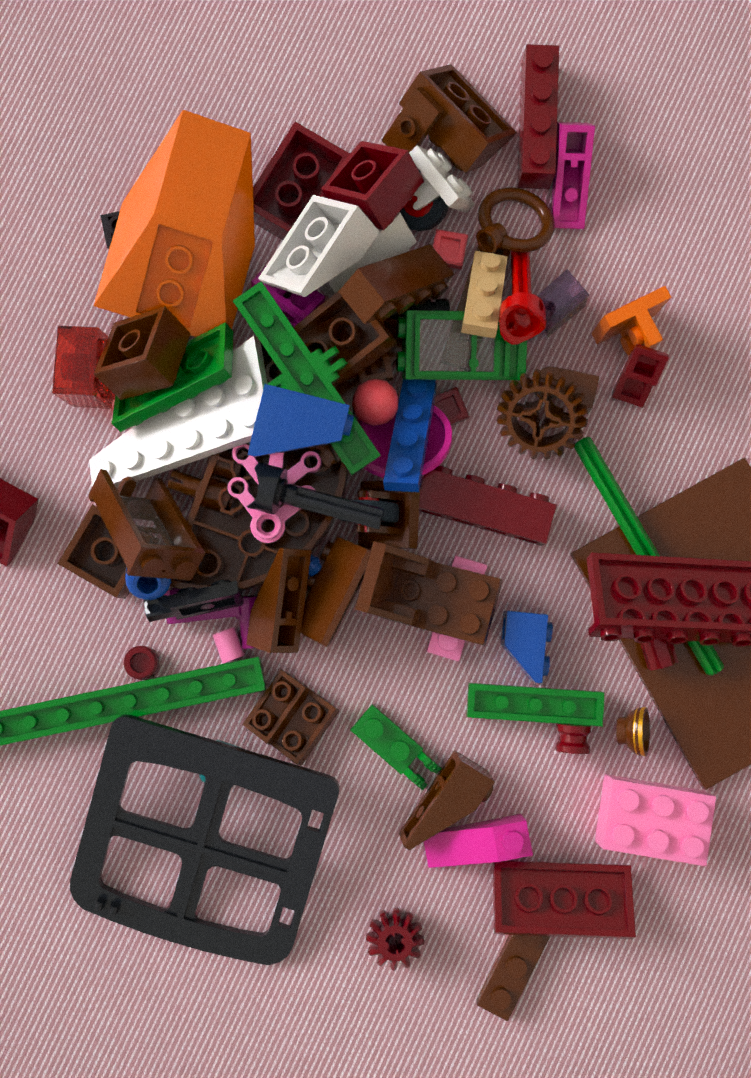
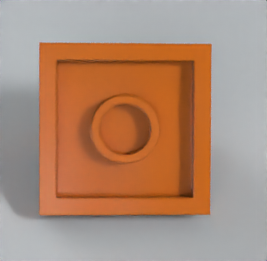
(634, 322)

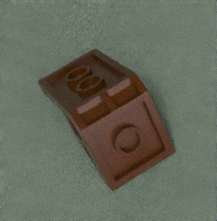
(428, 594)

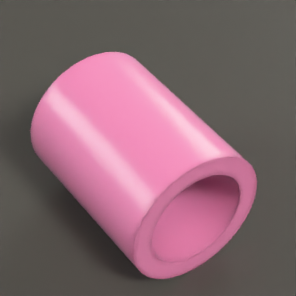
(228, 645)

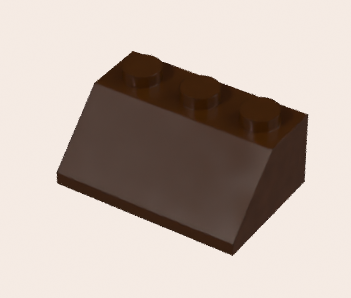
(469, 127)
(333, 589)

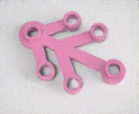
(284, 512)

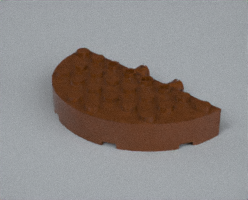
(224, 523)

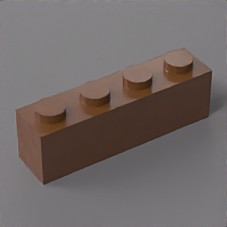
(396, 284)

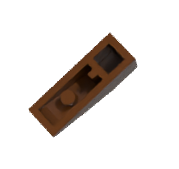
(280, 604)
(451, 797)

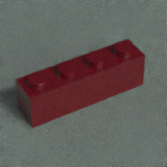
(538, 116)
(486, 506)

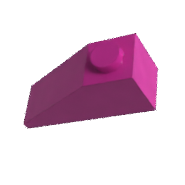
(572, 174)
(480, 842)

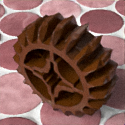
(554, 415)

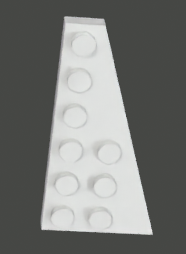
(192, 429)

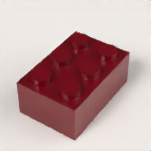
(292, 177)

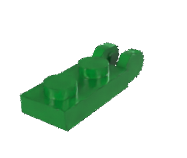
(392, 744)

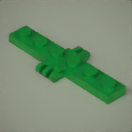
(303, 370)

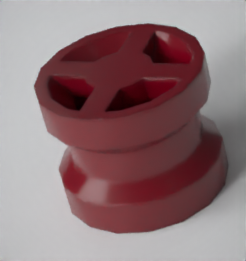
(573, 739)

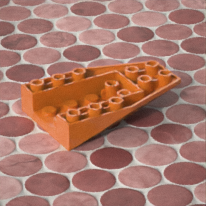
(185, 228)

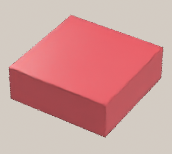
(450, 247)

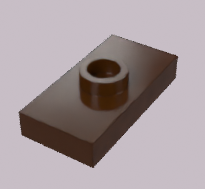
(413, 121)

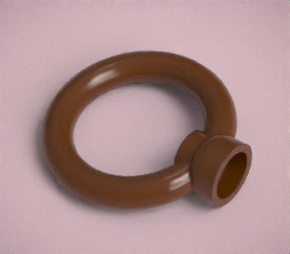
(494, 235)

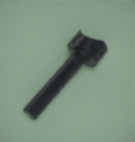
(275, 490)

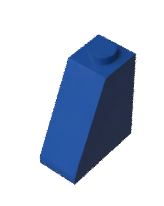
(296, 422)

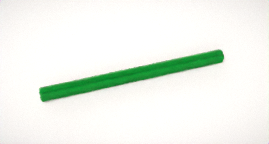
(633, 530)

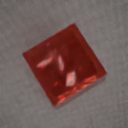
(74, 368)

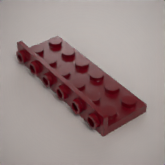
(670, 599)

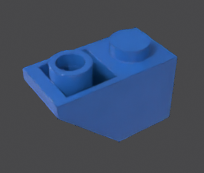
(525, 641)

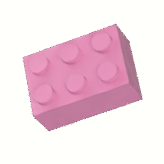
(655, 820)

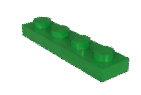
(535, 704)

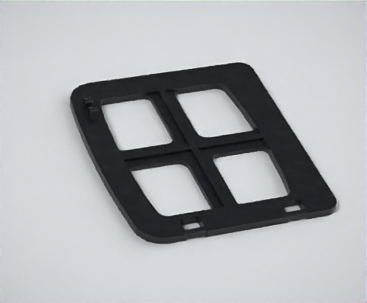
(201, 844)

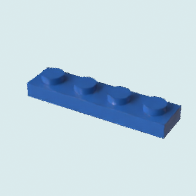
(410, 435)

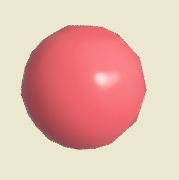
(375, 402)

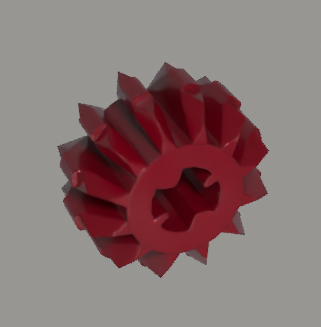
(395, 952)

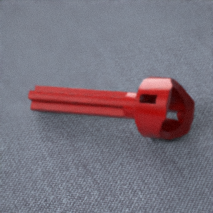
(521, 313)

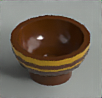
(635, 731)

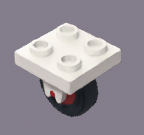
(436, 193)

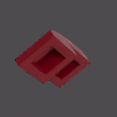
(639, 375)

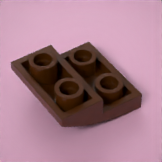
(291, 717)

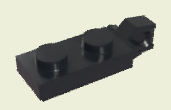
(194, 601)

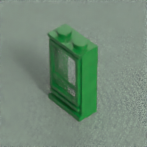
(439, 351)

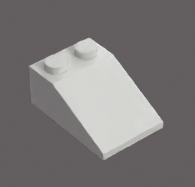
(319, 246)

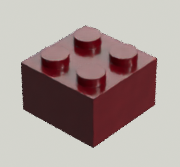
(375, 180)

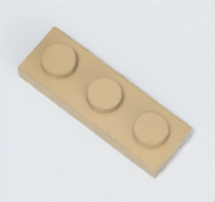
(484, 294)

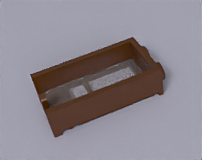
(147, 530)

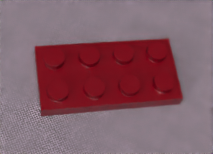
(563, 900)

